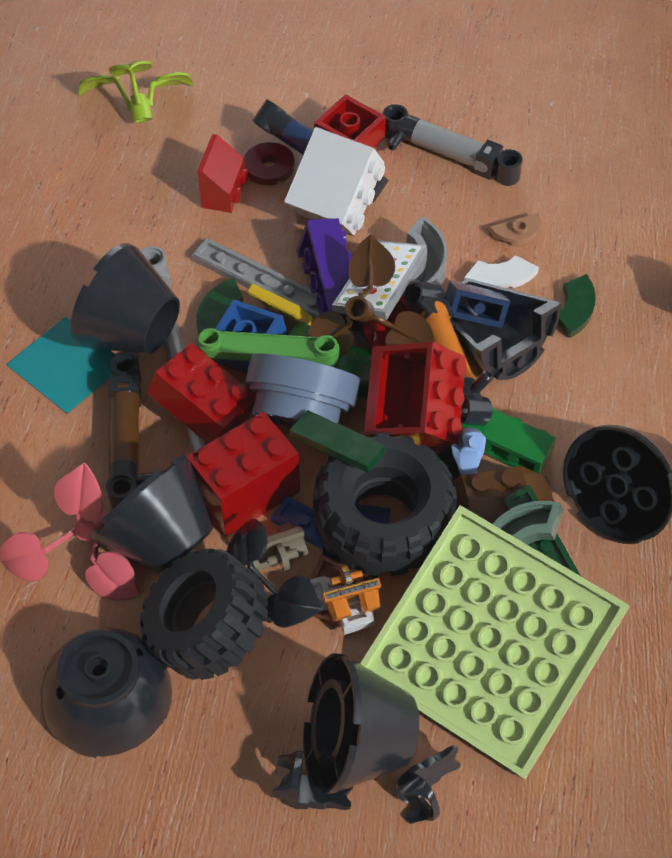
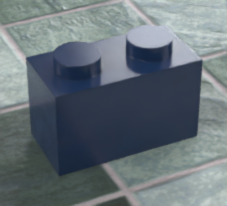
(477, 304)

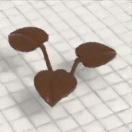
(368, 267)

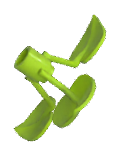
(139, 103)

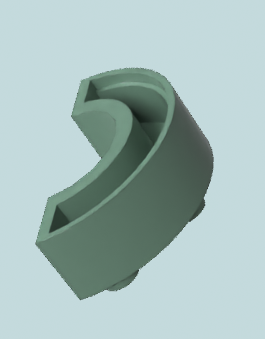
(532, 521)

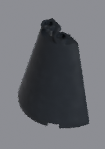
(519, 342)

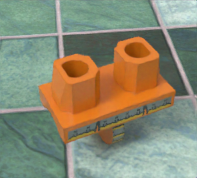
(365, 591)

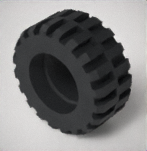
(223, 633)

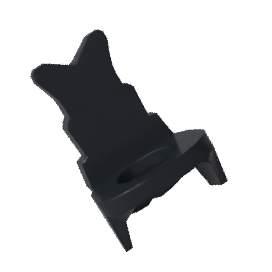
(415, 784)
(298, 791)

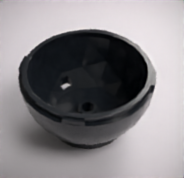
(109, 710)

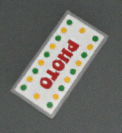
(384, 298)

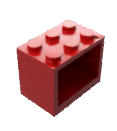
(416, 393)
(246, 472)

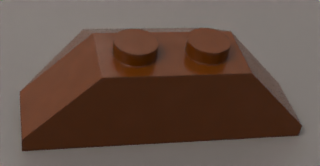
(484, 490)

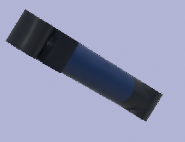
(292, 132)

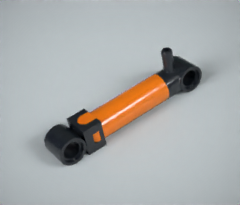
(429, 302)

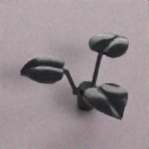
(295, 598)

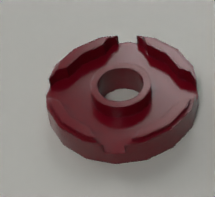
(269, 152)

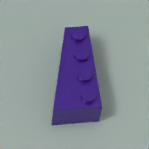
(325, 260)

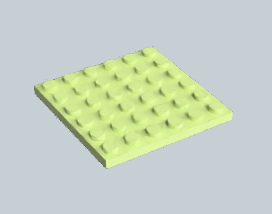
(495, 639)

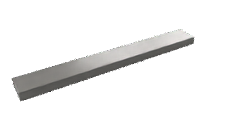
(246, 271)

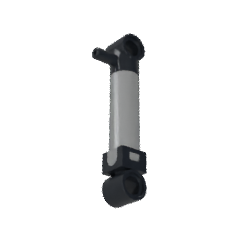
(485, 158)

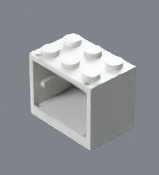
(335, 180)

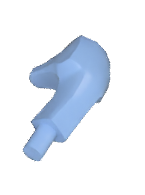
(469, 450)

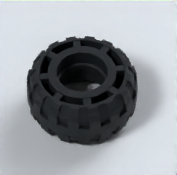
(402, 472)

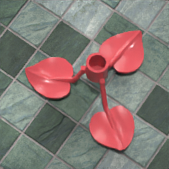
(79, 496)

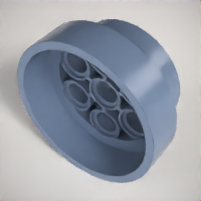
(291, 386)

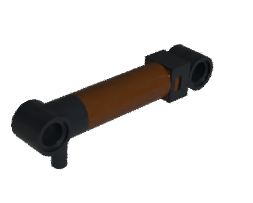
(124, 427)

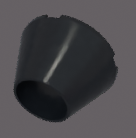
(124, 305)
(158, 519)
(356, 725)

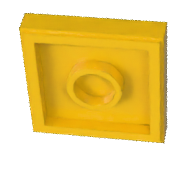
(280, 304)

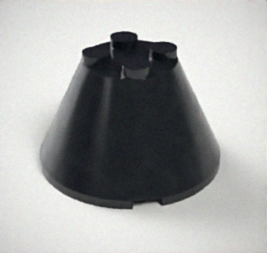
(620, 482)

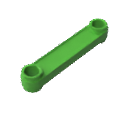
(242, 345)

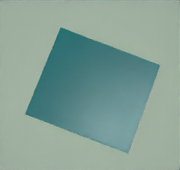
(62, 367)

